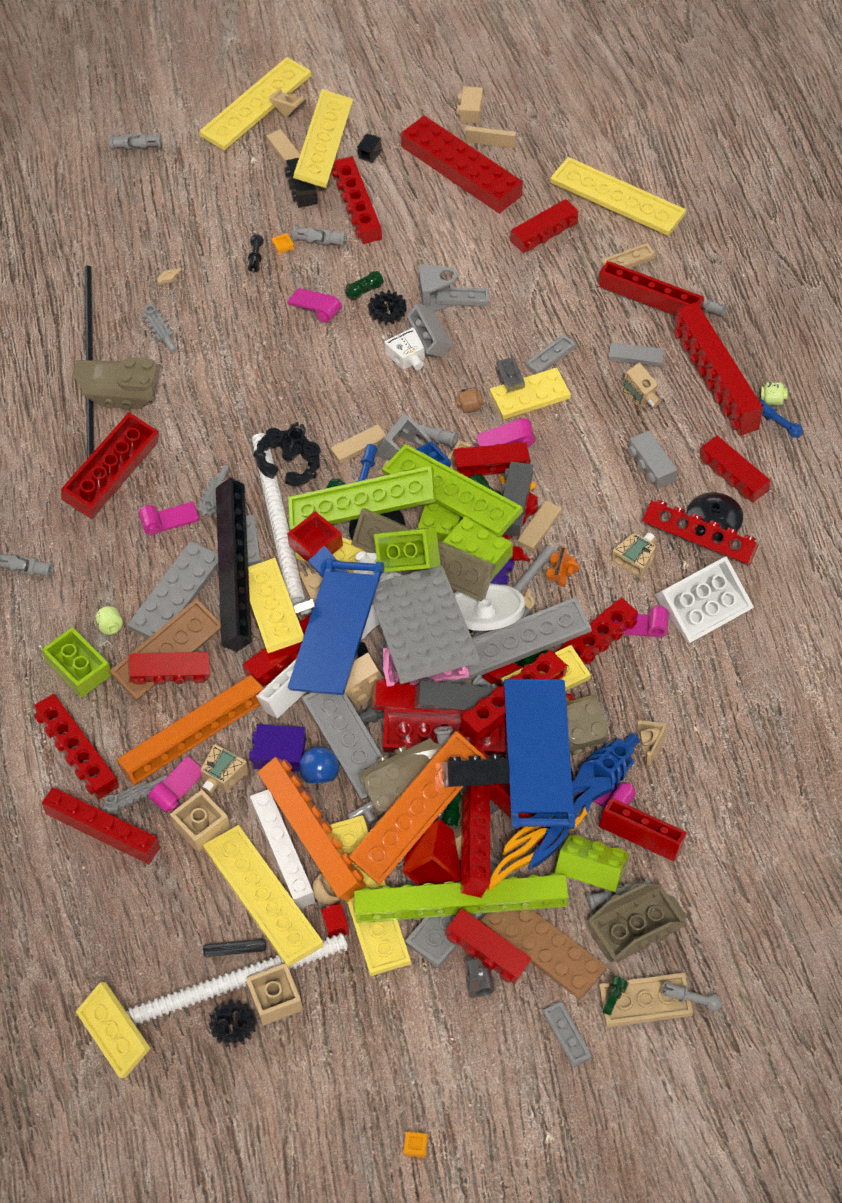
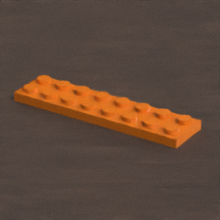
(410, 813)

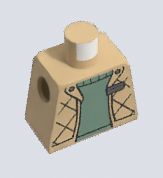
(640, 386)
(635, 553)
(222, 770)

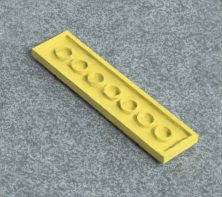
(254, 104)
(323, 138)
(618, 196)
(263, 896)
(381, 940)

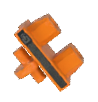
(564, 565)

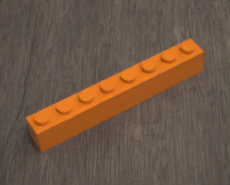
(190, 730)
(312, 829)

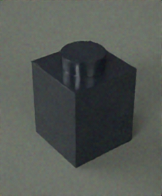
(369, 148)

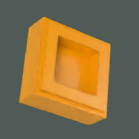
(282, 243)
(415, 1144)

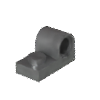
(509, 374)
(478, 980)

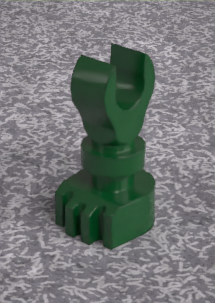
(451, 814)
(618, 985)

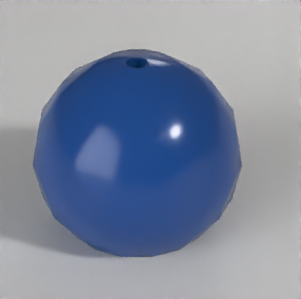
(319, 765)

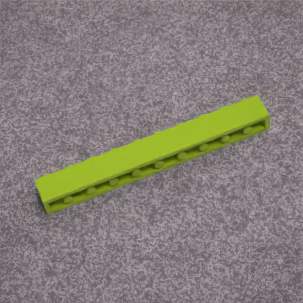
(447, 899)

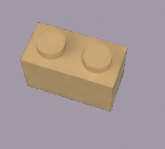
(471, 104)

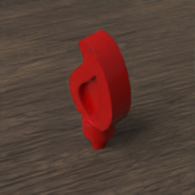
(518, 554)

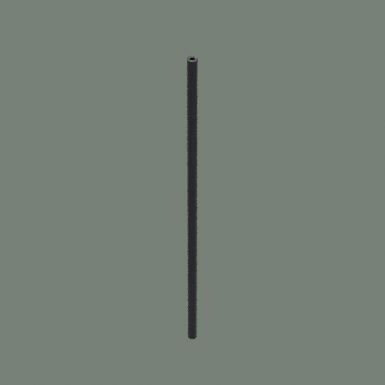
(89, 356)

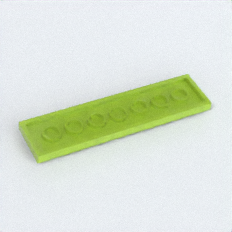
(459, 492)
(375, 494)

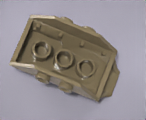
(118, 383)
(585, 723)
(393, 774)
(635, 920)

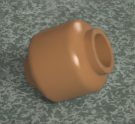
(469, 399)

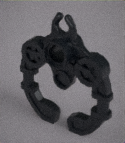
(292, 444)

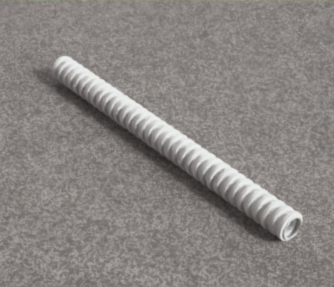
(280, 529)
(225, 983)

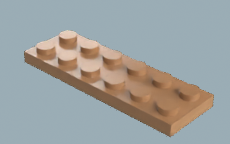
(181, 634)
(549, 949)

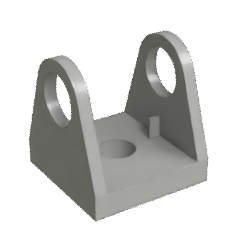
(430, 282)
(405, 428)

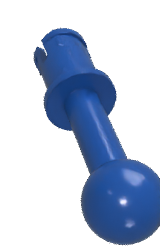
(794, 430)
(367, 461)

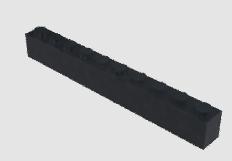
(233, 565)

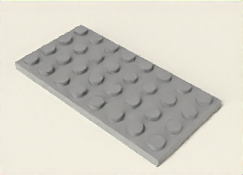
(423, 625)

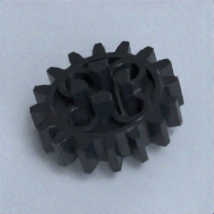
(396, 306)
(239, 1034)

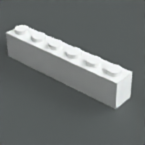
(282, 849)

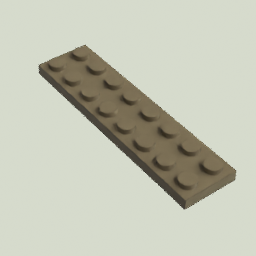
(464, 570)

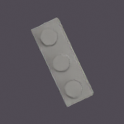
(429, 330)
(652, 459)

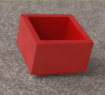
(312, 535)

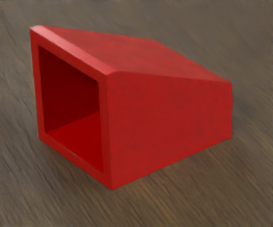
(433, 857)

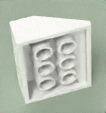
(705, 600)

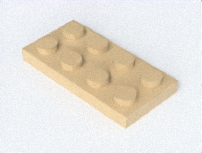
(645, 1002)

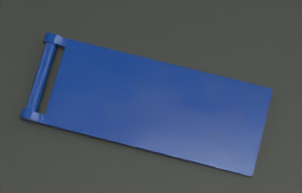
(335, 628)
(538, 752)

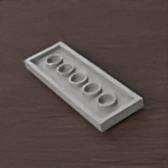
(175, 589)
(344, 735)
(430, 937)

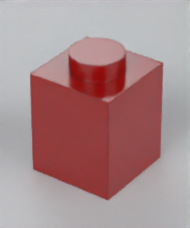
(334, 920)

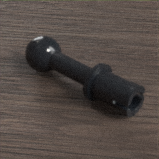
(255, 257)

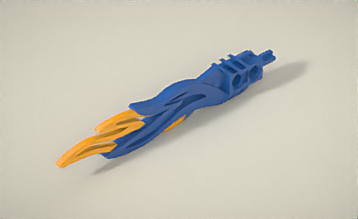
(605, 779)

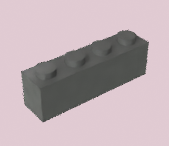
(517, 490)
(449, 696)

